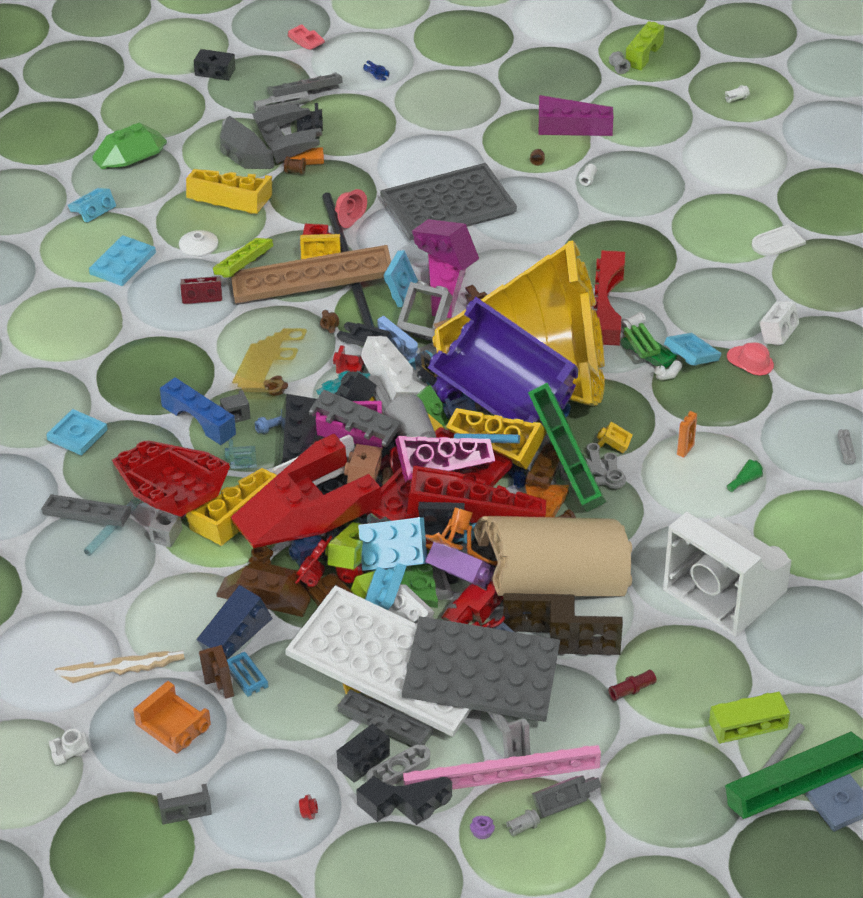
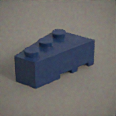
(235, 622)

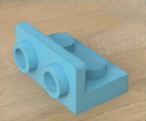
(93, 204)
(385, 586)

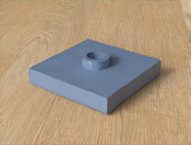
(838, 802)

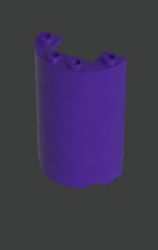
(501, 363)

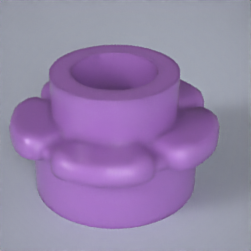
(482, 832)

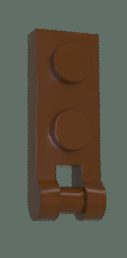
(544, 467)

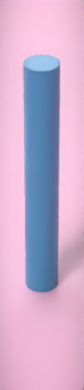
(494, 438)

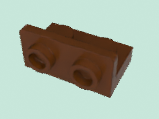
(216, 669)

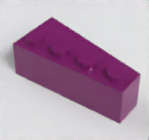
(573, 118)

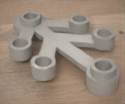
(613, 478)

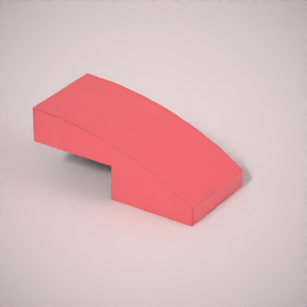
(305, 38)

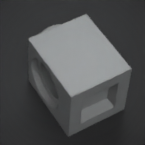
(165, 528)

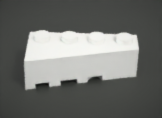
(391, 368)

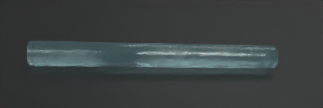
(106, 532)

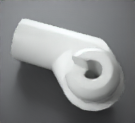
(670, 373)

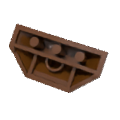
(272, 584)

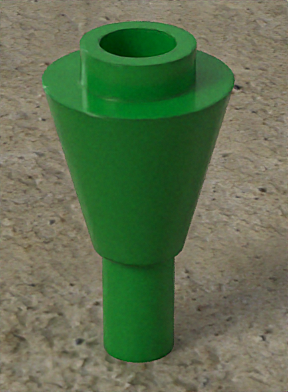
(751, 471)

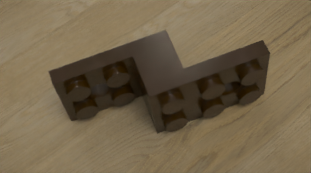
(557, 615)

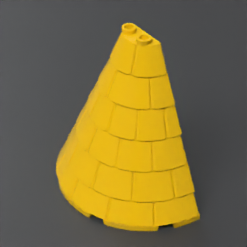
(555, 306)

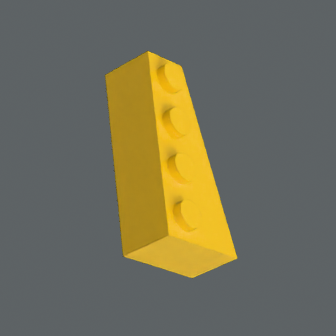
(214, 517)

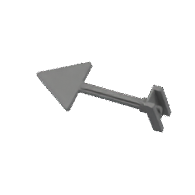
(515, 735)

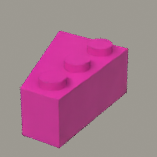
(338, 428)

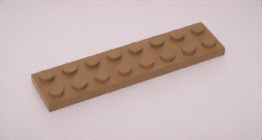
(310, 274)

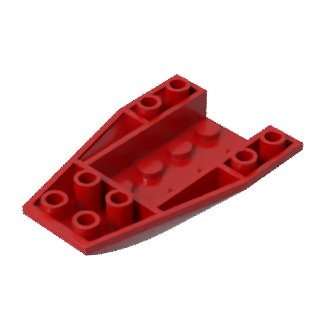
(171, 475)

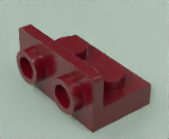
(201, 289)

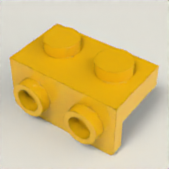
(319, 245)

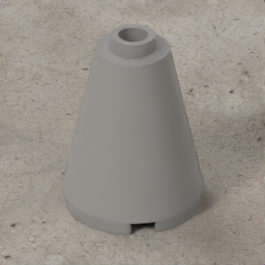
(412, 416)

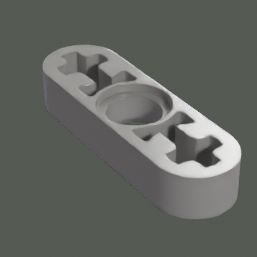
(403, 758)

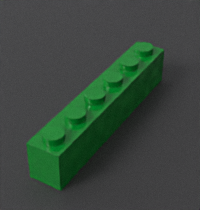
(567, 447)
(795, 775)

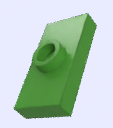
(433, 405)

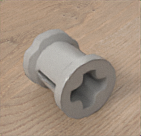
(621, 65)

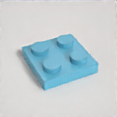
(399, 276)
(692, 349)
(77, 432)

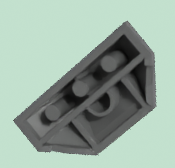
(244, 146)

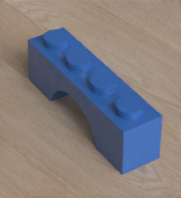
(215, 420)

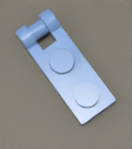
(402, 341)

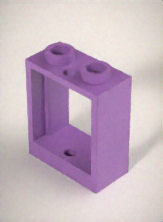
(460, 565)

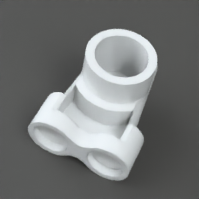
(72, 744)

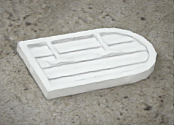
(777, 241)

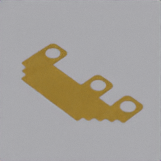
(259, 359)

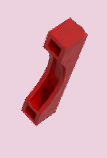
(610, 274)

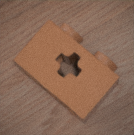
(363, 461)

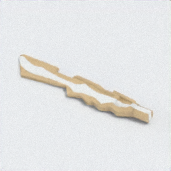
(119, 665)

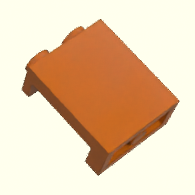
(171, 718)

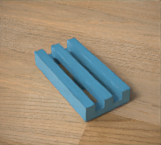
(254, 686)

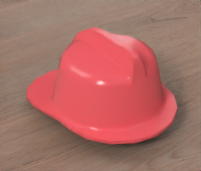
(351, 207)
(751, 357)

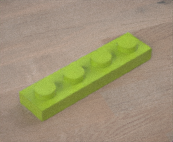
(242, 257)

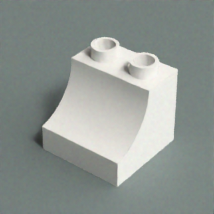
(723, 571)

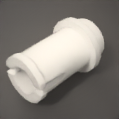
(735, 94)
(586, 177)
(634, 320)

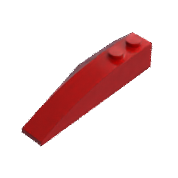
(480, 499)

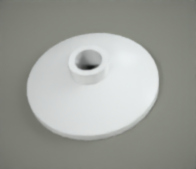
(198, 243)

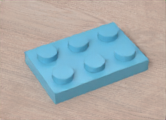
(122, 260)
(393, 543)

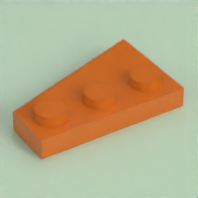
(554, 496)

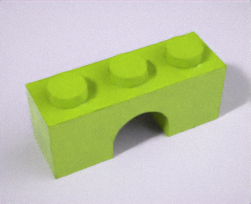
(648, 39)
(346, 548)

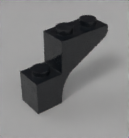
(414, 800)

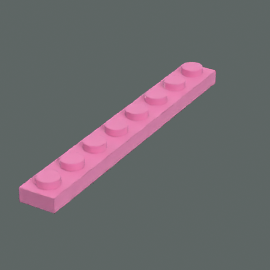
(512, 768)

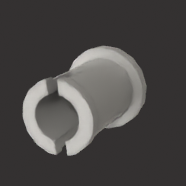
(523, 822)

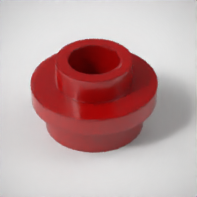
(308, 807)

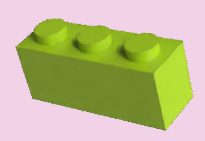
(749, 717)

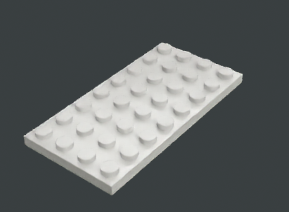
(369, 653)

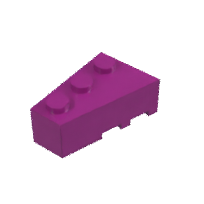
(447, 242)

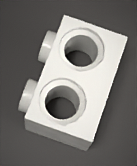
(779, 323)

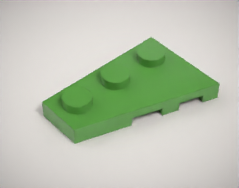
(421, 582)

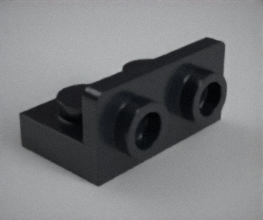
(311, 121)
(437, 516)

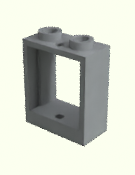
(420, 331)

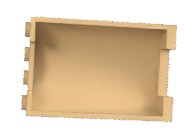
(558, 555)

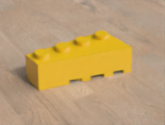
(229, 190)
(478, 423)

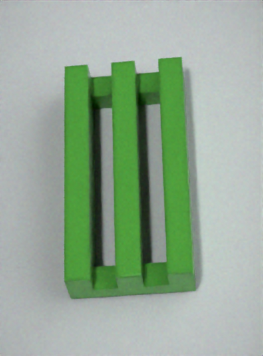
(645, 339)

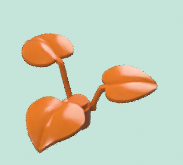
(458, 523)

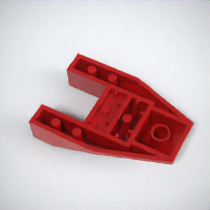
(293, 505)

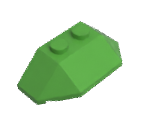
(128, 146)

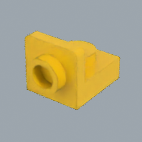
(614, 436)

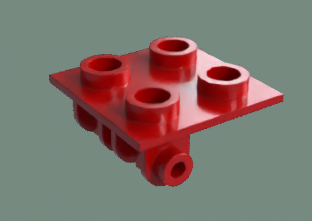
(311, 569)

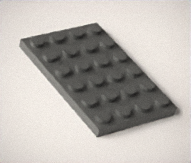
(455, 196)
(481, 668)

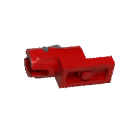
(472, 604)

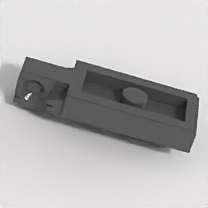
(564, 794)

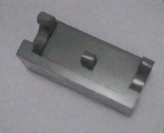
(185, 806)

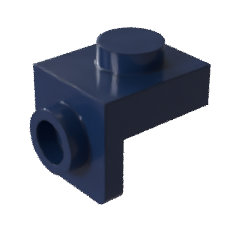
(461, 403)
(303, 547)

